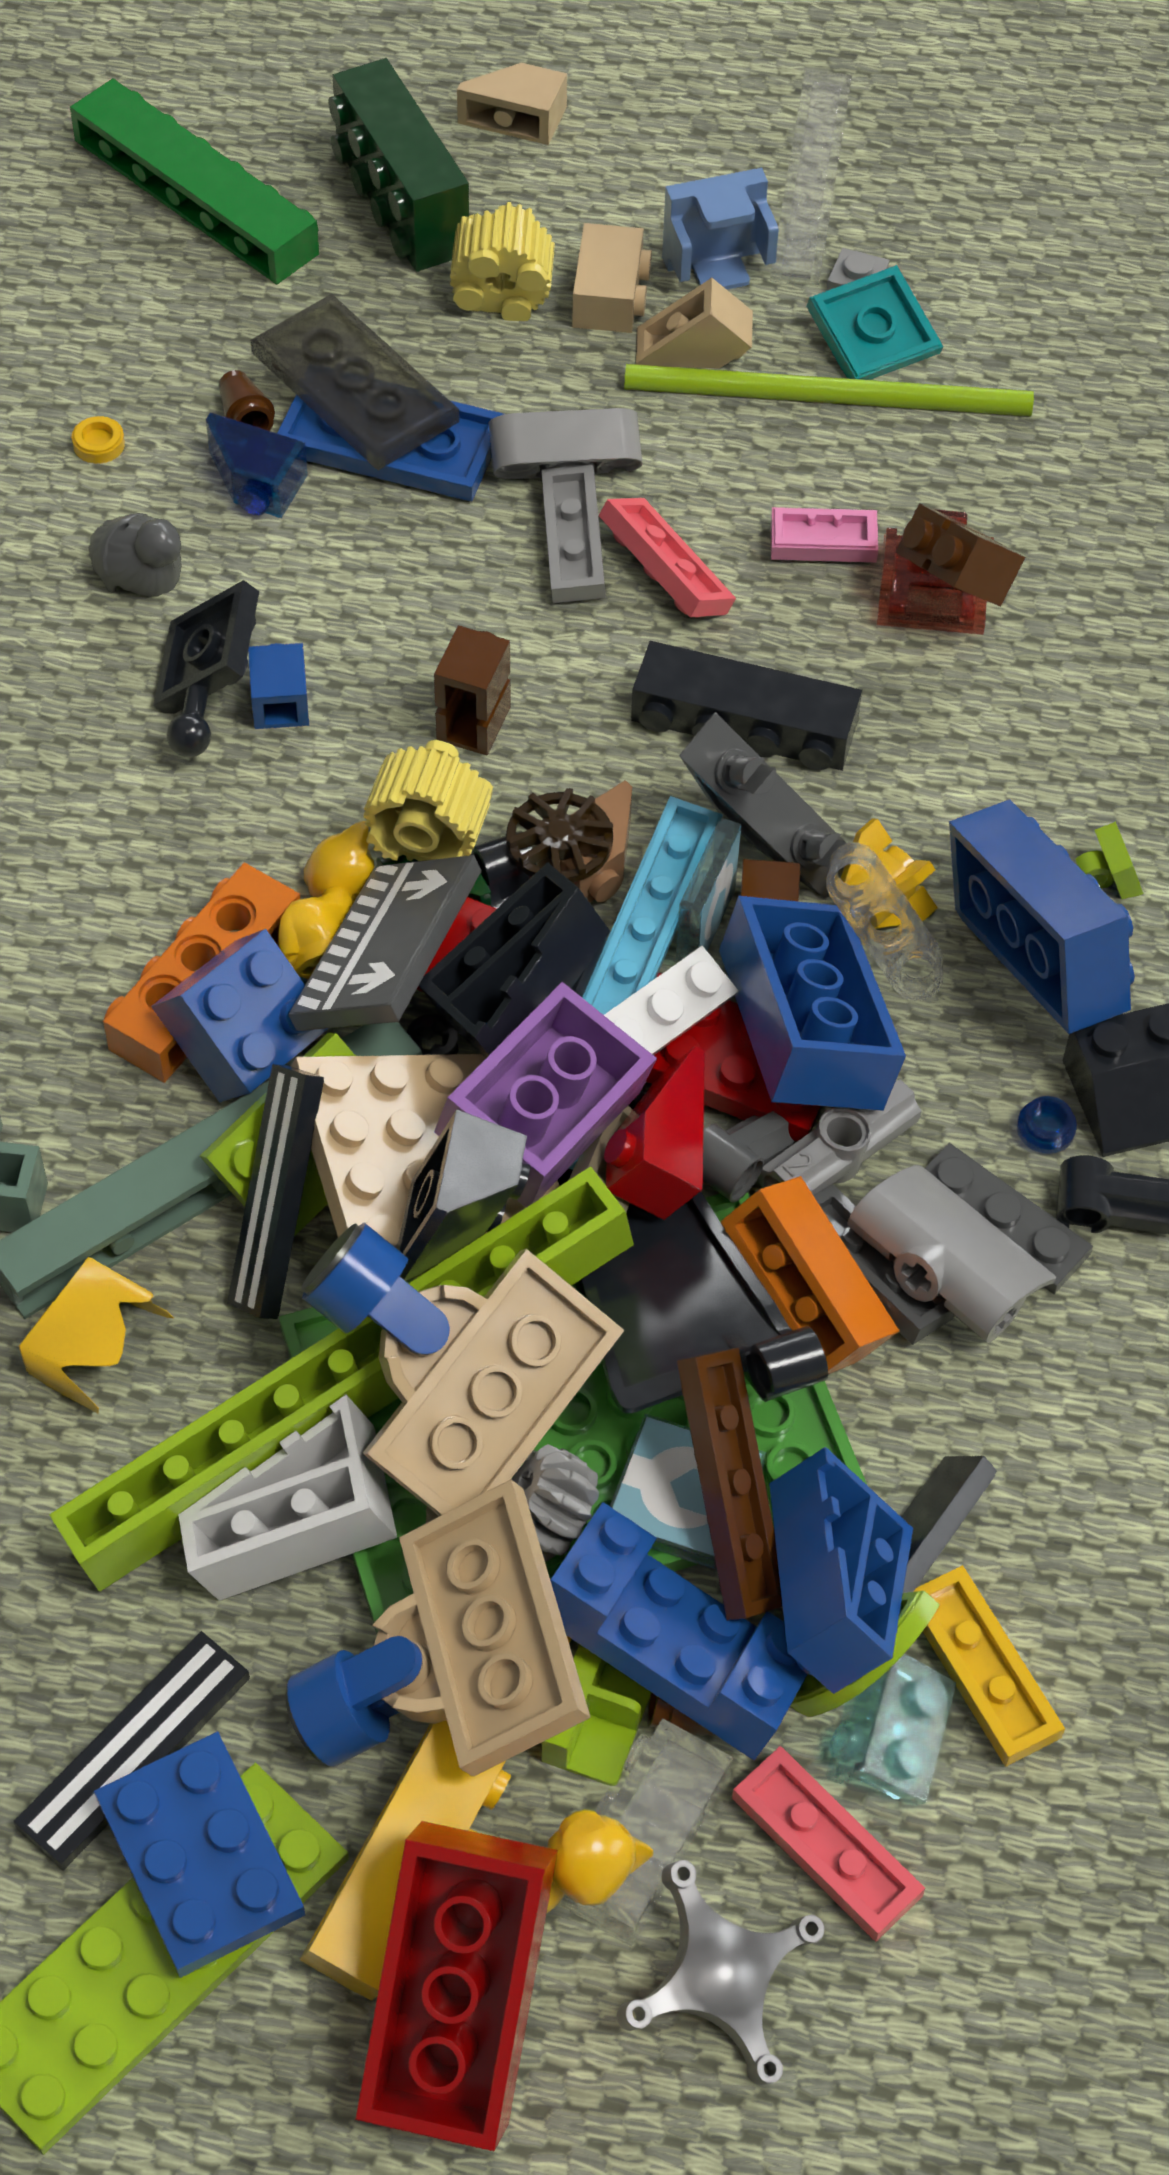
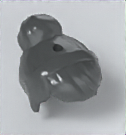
(137, 554)

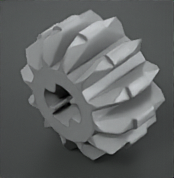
(559, 1496)

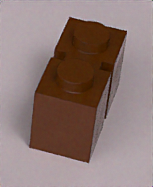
(960, 555)
(472, 690)

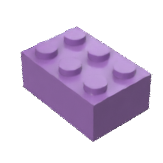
(556, 1082)

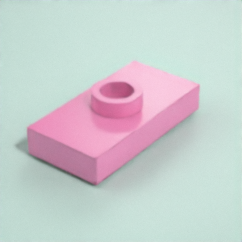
(824, 534)

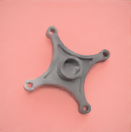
(721, 1972)

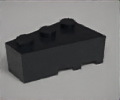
(516, 959)

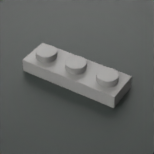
(573, 533)

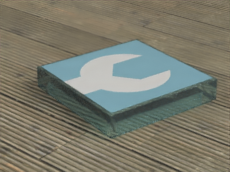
(709, 890)
(664, 1491)

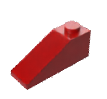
(659, 1146)

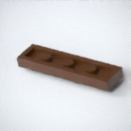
(732, 1482)

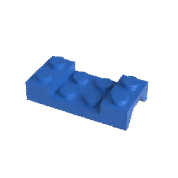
(674, 1635)

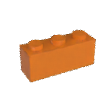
(809, 1271)

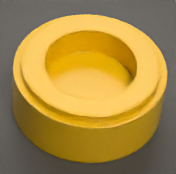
(98, 439)

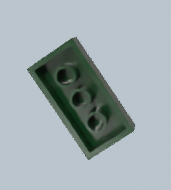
(398, 163)

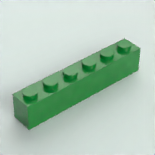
(195, 181)

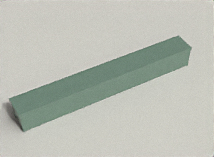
(141, 1198)

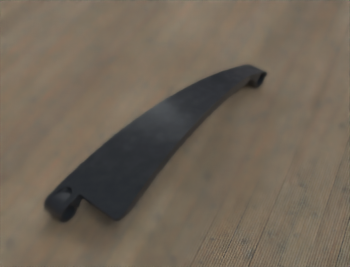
(681, 1282)

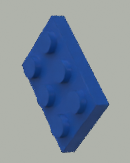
(199, 1854)

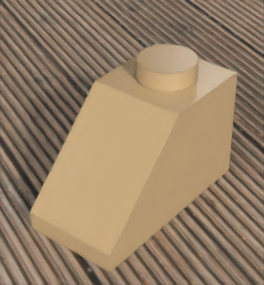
(515, 102)
(697, 330)

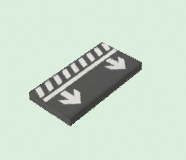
(385, 944)

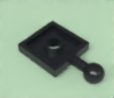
(201, 656)

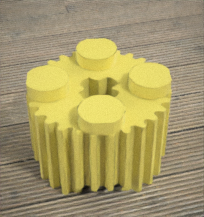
(502, 263)
(426, 804)

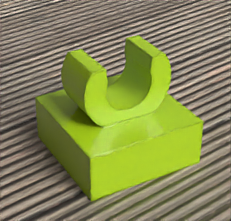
(1111, 863)

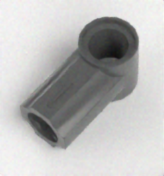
(737, 1156)

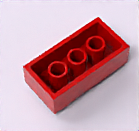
(456, 1985)

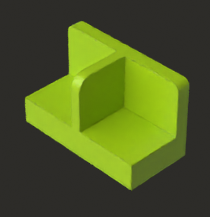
(601, 1743)

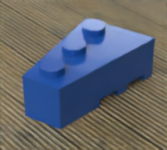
(838, 1569)

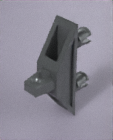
(761, 801)

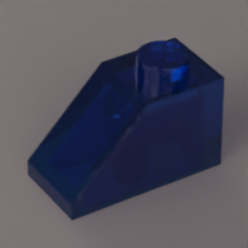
(256, 465)

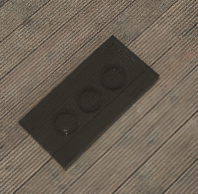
(355, 381)

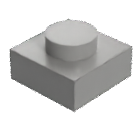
(854, 265)

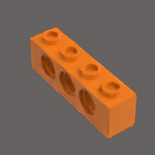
(242, 903)

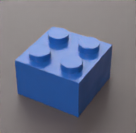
(236, 1016)

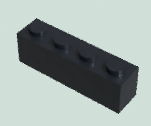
(764, 706)

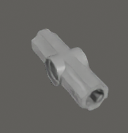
(859, 1130)

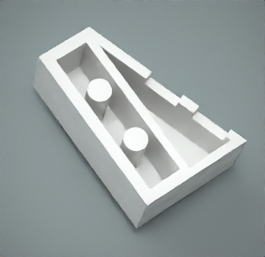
(292, 1510)

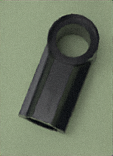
(1100, 1198)

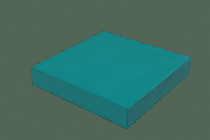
(874, 325)

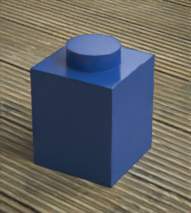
(278, 686)

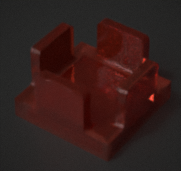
(919, 599)

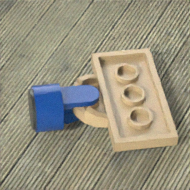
(470, 1369)
(465, 1648)

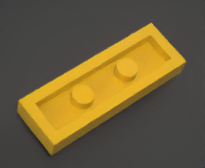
(988, 1669)

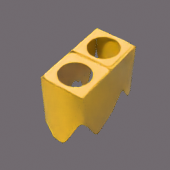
(83, 1328)

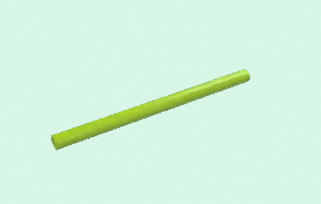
(829, 390)

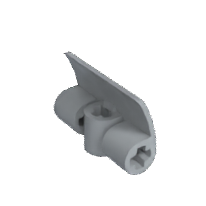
(948, 1251)

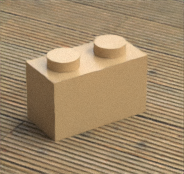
(609, 278)

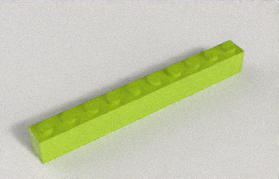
(138, 1506)

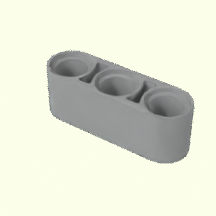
(556, 439)

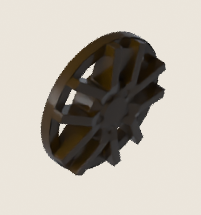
(560, 834)

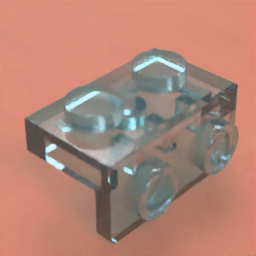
(894, 1732)

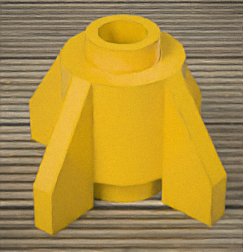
(901, 867)

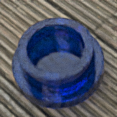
(1047, 1125)

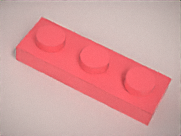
(666, 557)
(828, 1843)

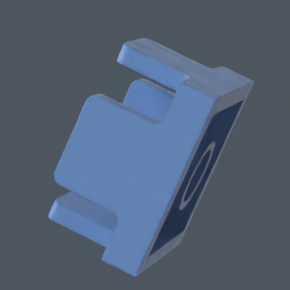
(716, 224)

